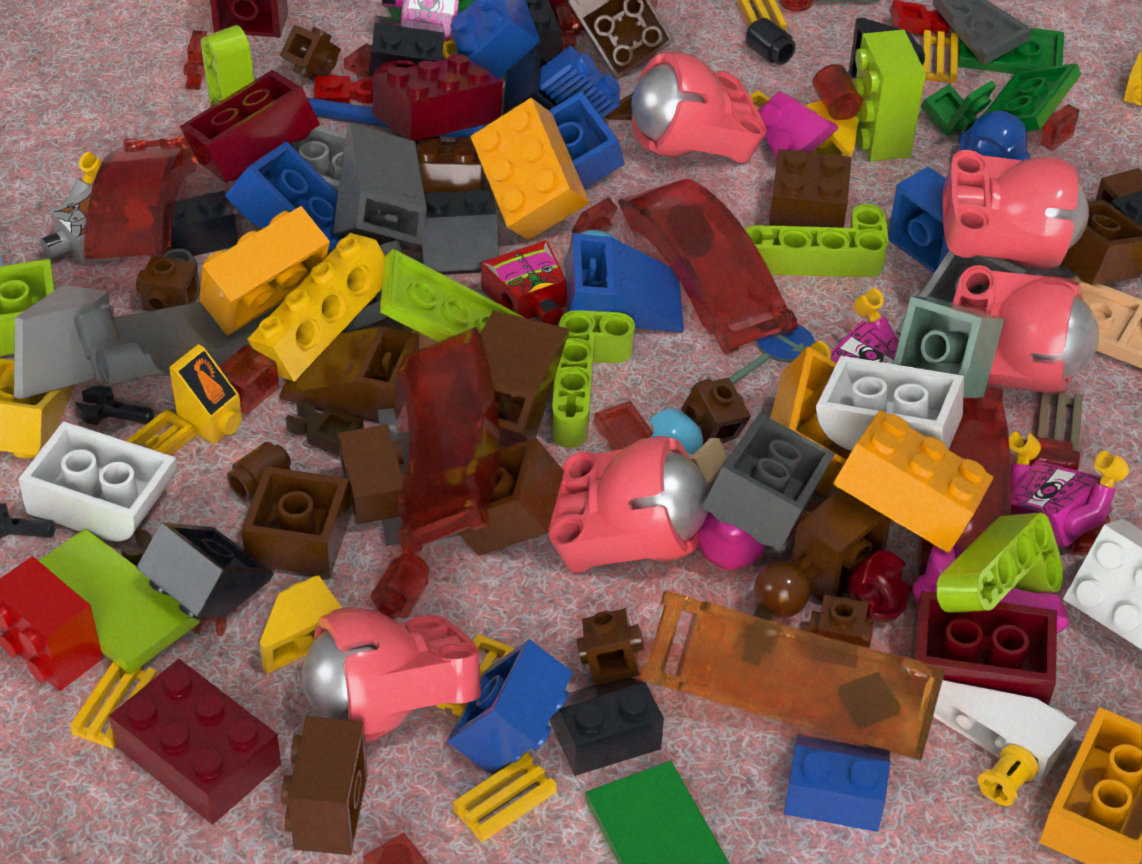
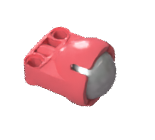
(690, 108)
(1013, 208)
(1045, 327)
(628, 505)
(384, 669)

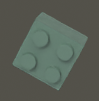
(950, 341)

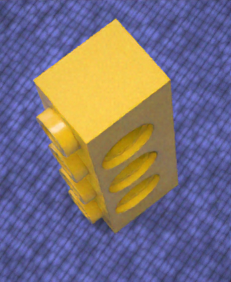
(321, 306)

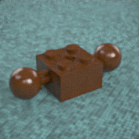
(824, 552)

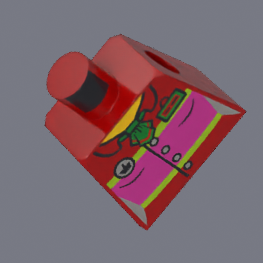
(527, 282)

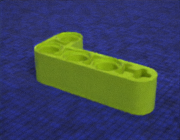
(226, 63)
(826, 250)
(591, 338)
(1009, 554)

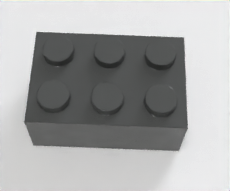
(768, 481)

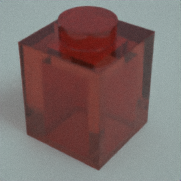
(252, 377)

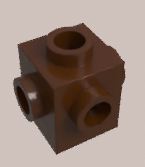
(310, 52)
(168, 283)
(716, 409)
(842, 621)
(610, 646)

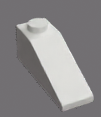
(1005, 718)

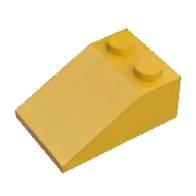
(28, 421)

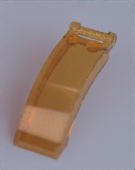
(797, 677)

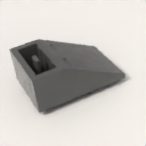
(380, 188)

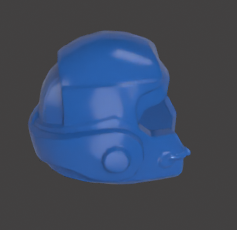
(996, 136)

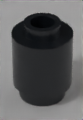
(770, 41)

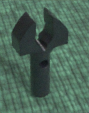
(109, 408)
(24, 526)

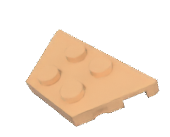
(1117, 320)

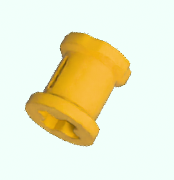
(1010, 784)

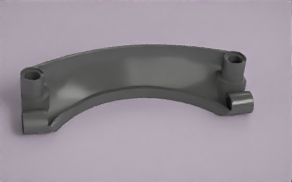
(154, 340)

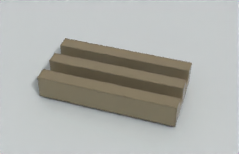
(1060, 402)

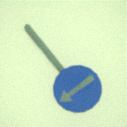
(778, 347)

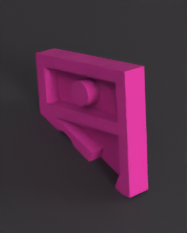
(793, 125)

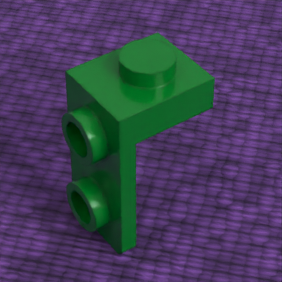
(954, 113)

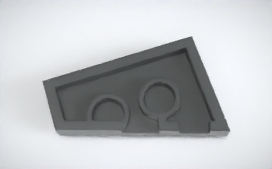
(983, 27)

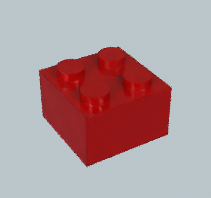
(47, 624)

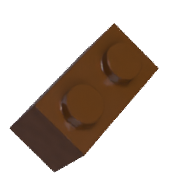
(373, 470)

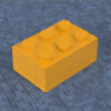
(529, 169)
(261, 269)
(796, 404)
(914, 480)
(1101, 797)

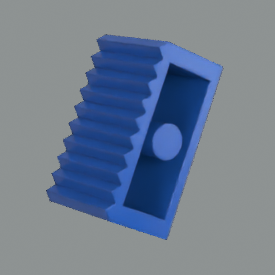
(575, 73)

